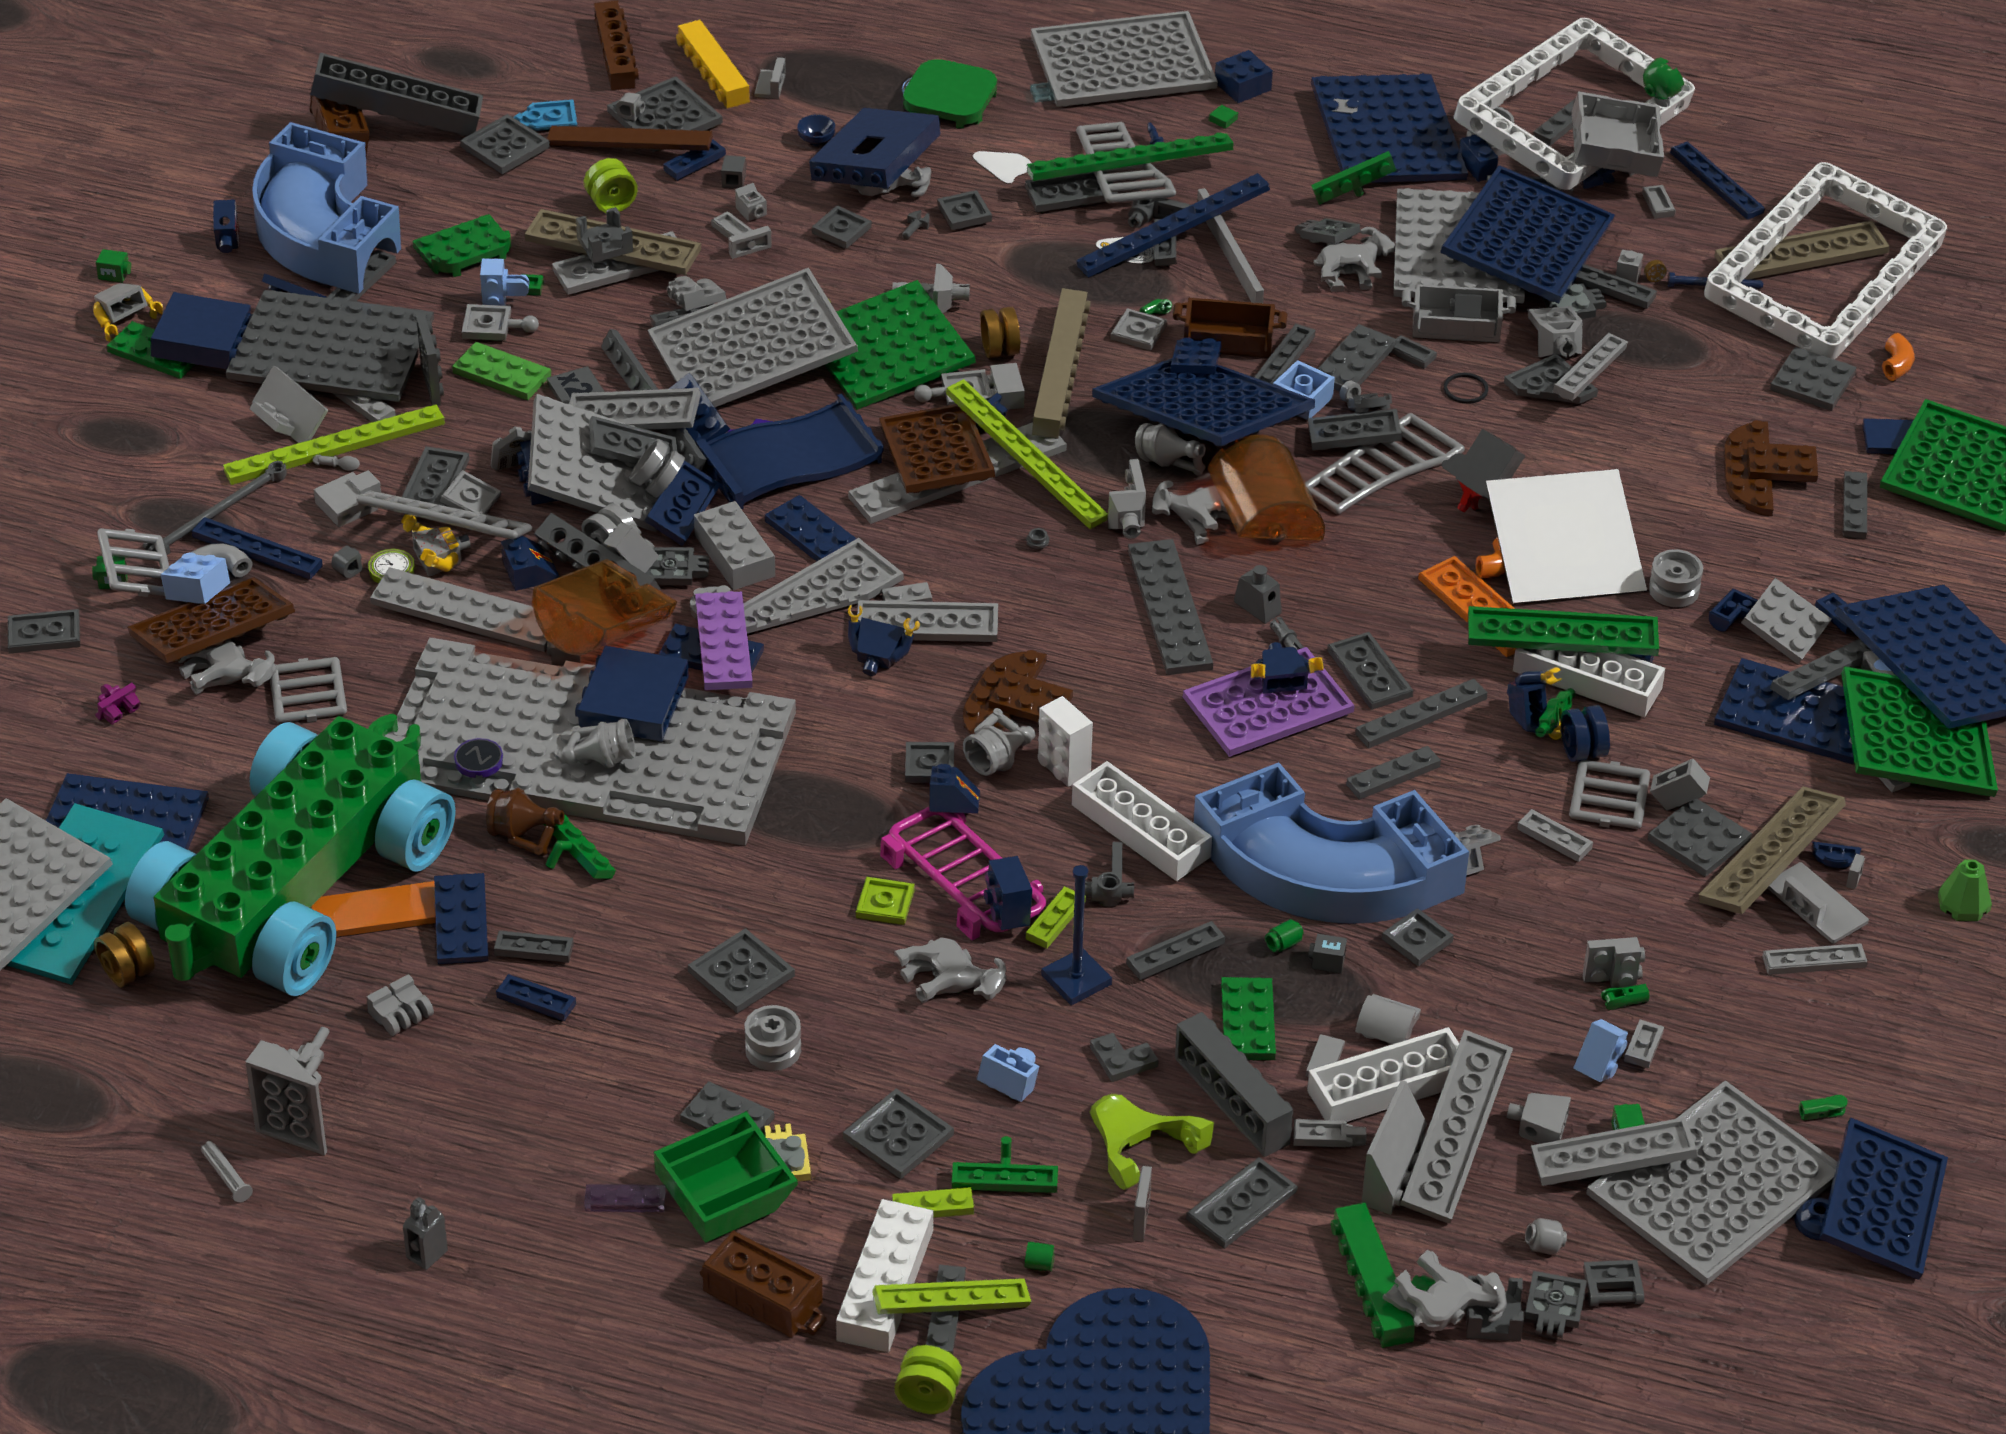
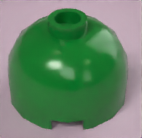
(1662, 80)

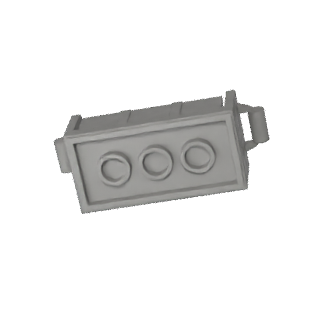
(1436, 321)

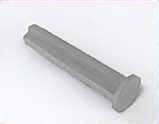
(240, 1190)

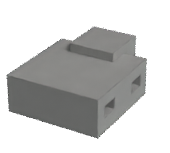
(339, 497)

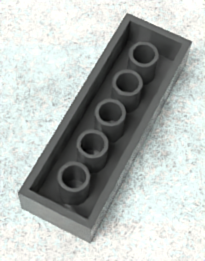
(1233, 1084)

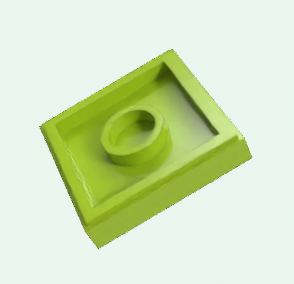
(885, 900)

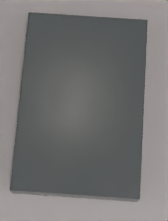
(44, 631)

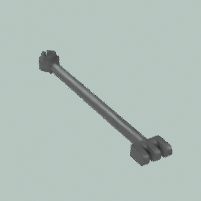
(275, 472)

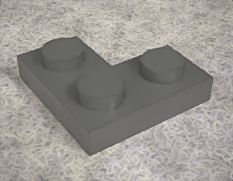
(1120, 1062)

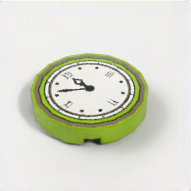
(391, 558)

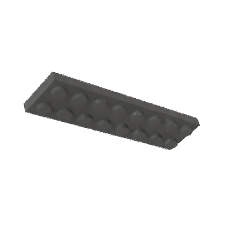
(1170, 607)

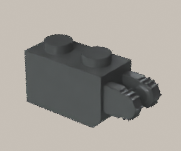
(424, 1234)

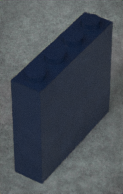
(200, 330)
(633, 688)

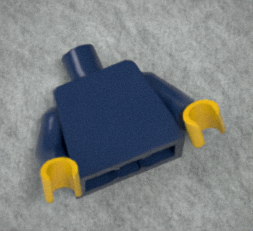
(878, 642)
(1284, 669)
(1529, 699)

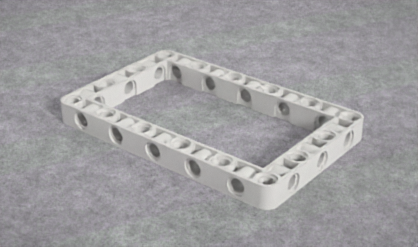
(1477, 106)
(1922, 228)

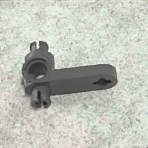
(1159, 208)
(1108, 887)

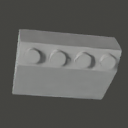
(285, 1098)
(1393, 1152)

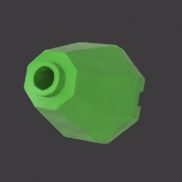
(1966, 892)

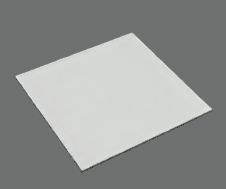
(1565, 536)

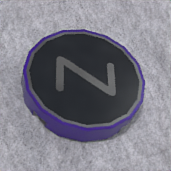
(478, 758)

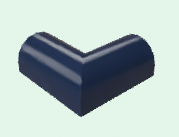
(1730, 608)

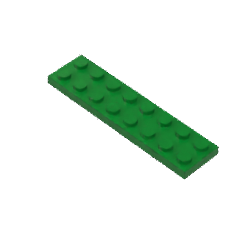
(1563, 631)

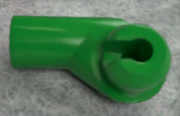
(1157, 306)

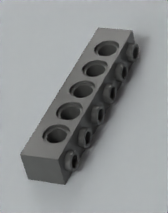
(556, 529)

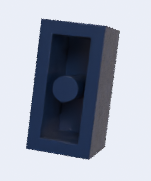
(1478, 157)

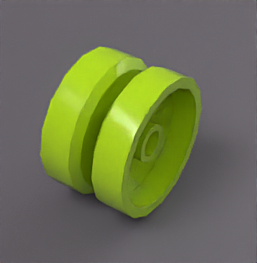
(610, 185)
(928, 1379)

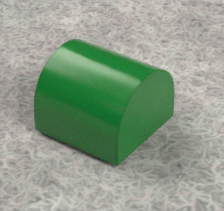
(1039, 1256)

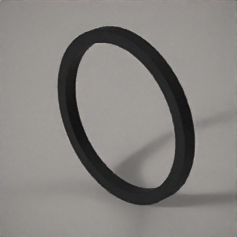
(1466, 401)

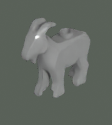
(919, 178)
(1354, 258)
(1196, 509)
(225, 666)
(951, 968)
(1447, 1297)

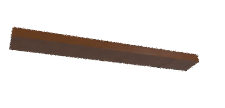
(630, 138)

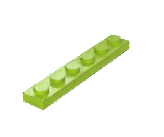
(951, 1296)

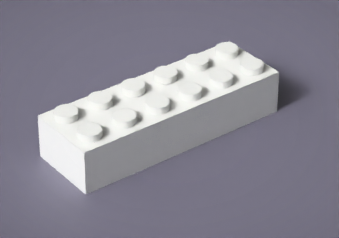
(1604, 677)
(1141, 820)
(1370, 1080)
(888, 1257)

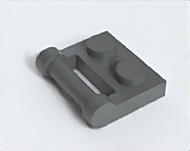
(1612, 1276)

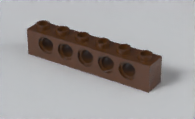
(616, 45)

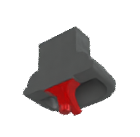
(1485, 461)

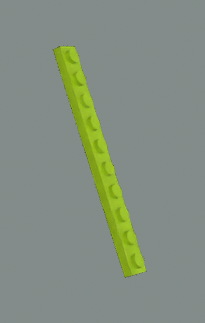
(336, 443)
(1027, 454)

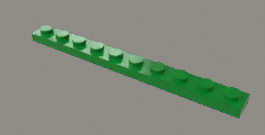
(1129, 157)

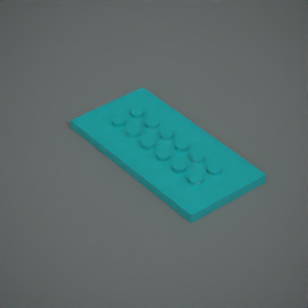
(69, 939)

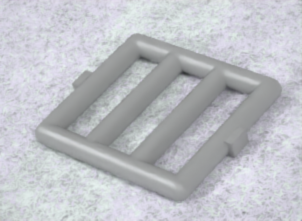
(111, 568)
(312, 714)
(1612, 768)

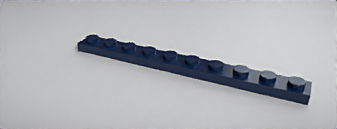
(1172, 225)

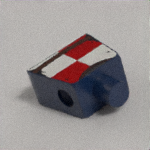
(225, 235)

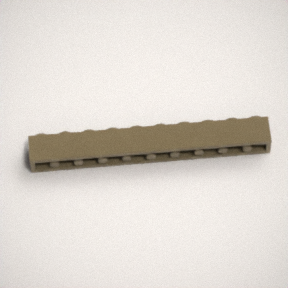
(1061, 364)

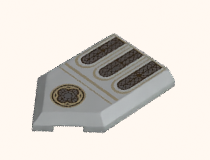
(505, 450)

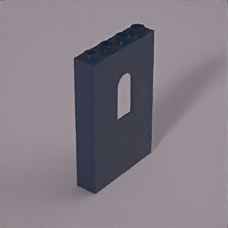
(904, 140)

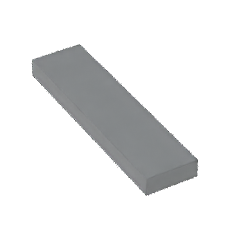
(1814, 959)

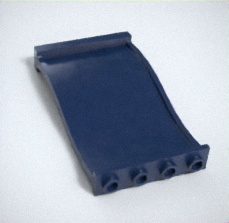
(790, 451)

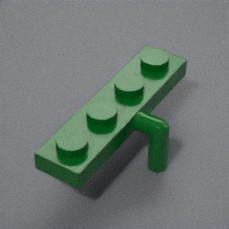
(1354, 178)
(581, 849)
(1005, 1175)

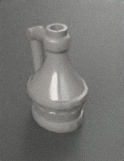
(1165, 447)
(605, 744)
(992, 748)

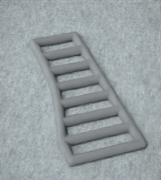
(1149, 172)
(1382, 479)
(462, 518)

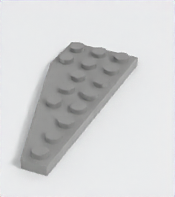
(829, 584)

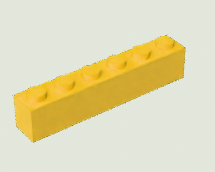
(713, 64)

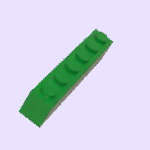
(1372, 1274)

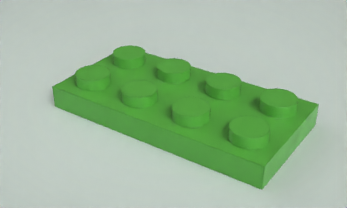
(501, 371)

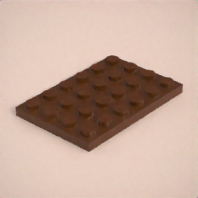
(936, 448)
(198, 625)

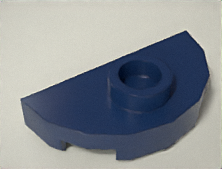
(1834, 855)

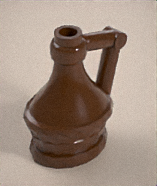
(514, 814)

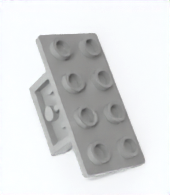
(288, 407)
(1473, 839)
(1817, 903)

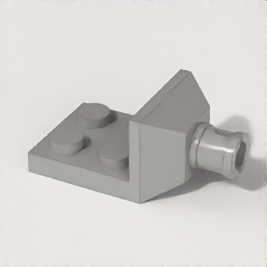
(943, 289)
(1557, 331)
(1127, 507)

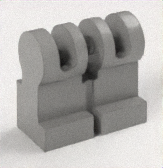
(393, 1005)

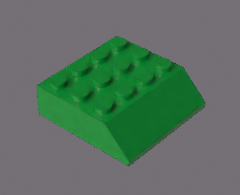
(725, 1176)

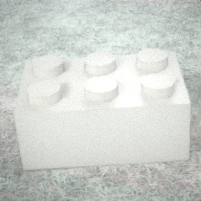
(1065, 741)

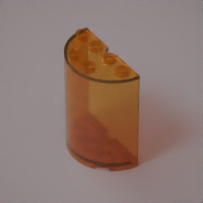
(1265, 490)
(597, 607)

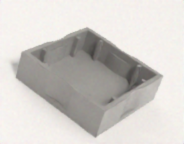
(1617, 134)

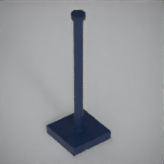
(1077, 973)

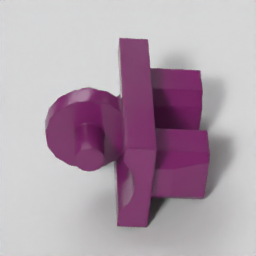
(113, 699)

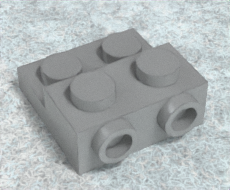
(694, 295)
(1614, 961)

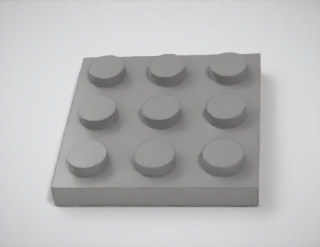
(1786, 621)

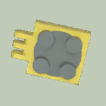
(791, 1150)

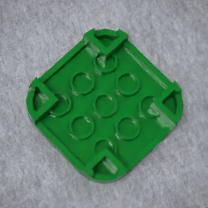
(951, 91)

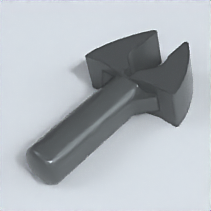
(916, 222)

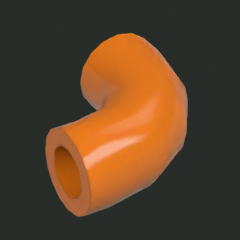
(1901, 359)
(1490, 565)

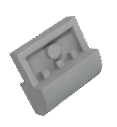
(1386, 1019)

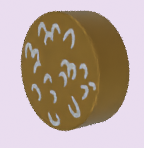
(1655, 270)

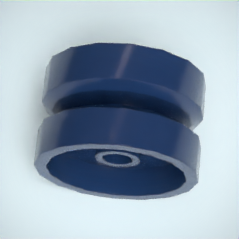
(1585, 733)

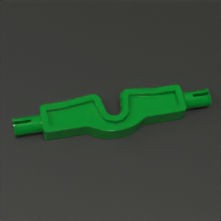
(1554, 709)

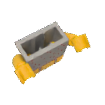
(120, 302)
(435, 547)

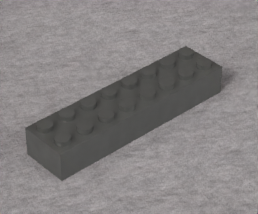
(396, 95)

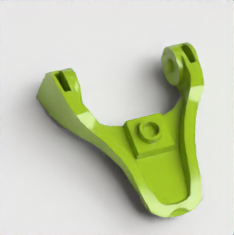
(1126, 1124)

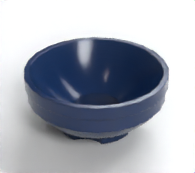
(816, 126)
(1809, 1221)

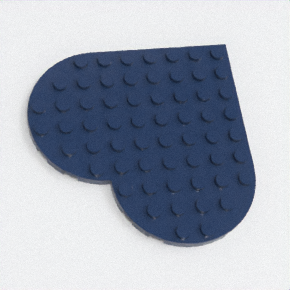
(1108, 1368)

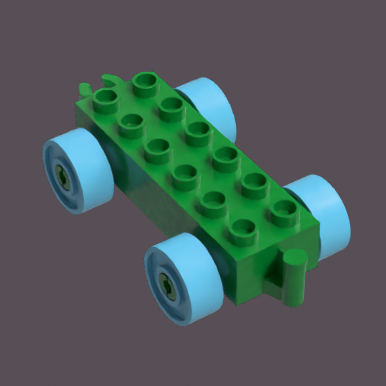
(310, 820)

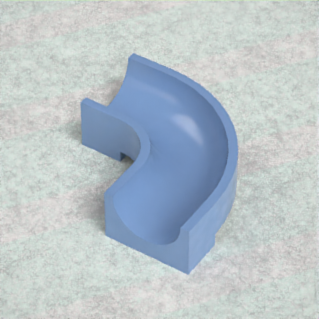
(307, 208)
(1328, 866)

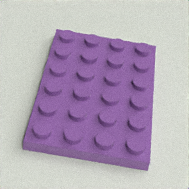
(1246, 718)

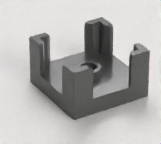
(605, 240)
(1510, 1324)

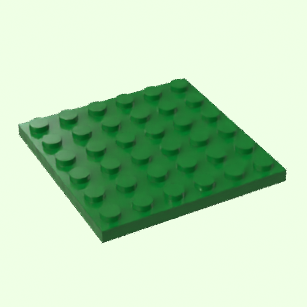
(899, 345)
(1952, 464)
(1905, 742)

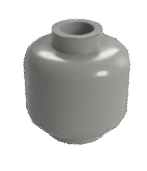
(1545, 1236)

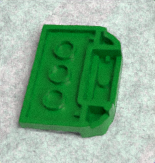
(463, 245)

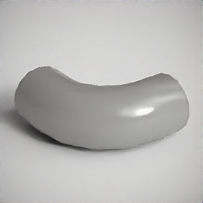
(237, 561)

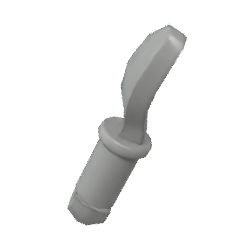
(347, 462)

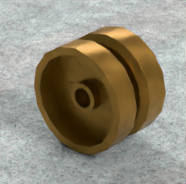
(1000, 332)
(124, 954)

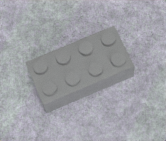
(734, 545)

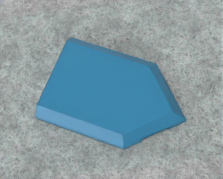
(543, 115)

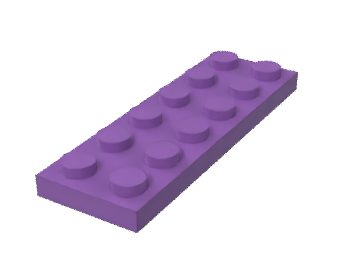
(723, 640)

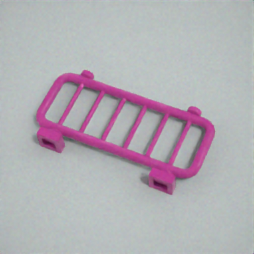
(969, 915)

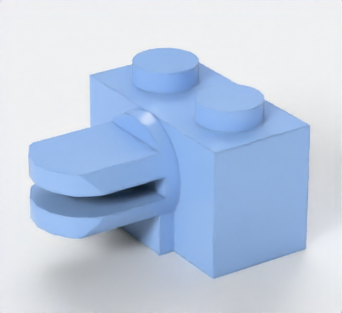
(497, 283)
(1601, 1050)
(1009, 1071)

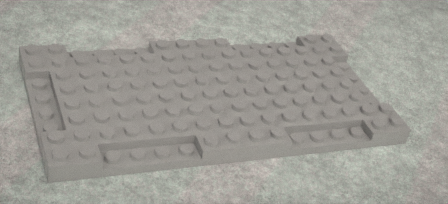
(695, 783)

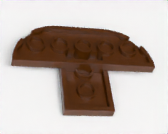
(1754, 463)
(1013, 688)

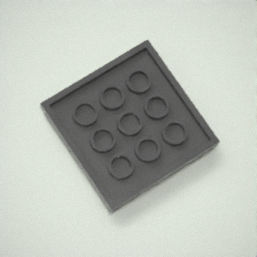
(671, 107)

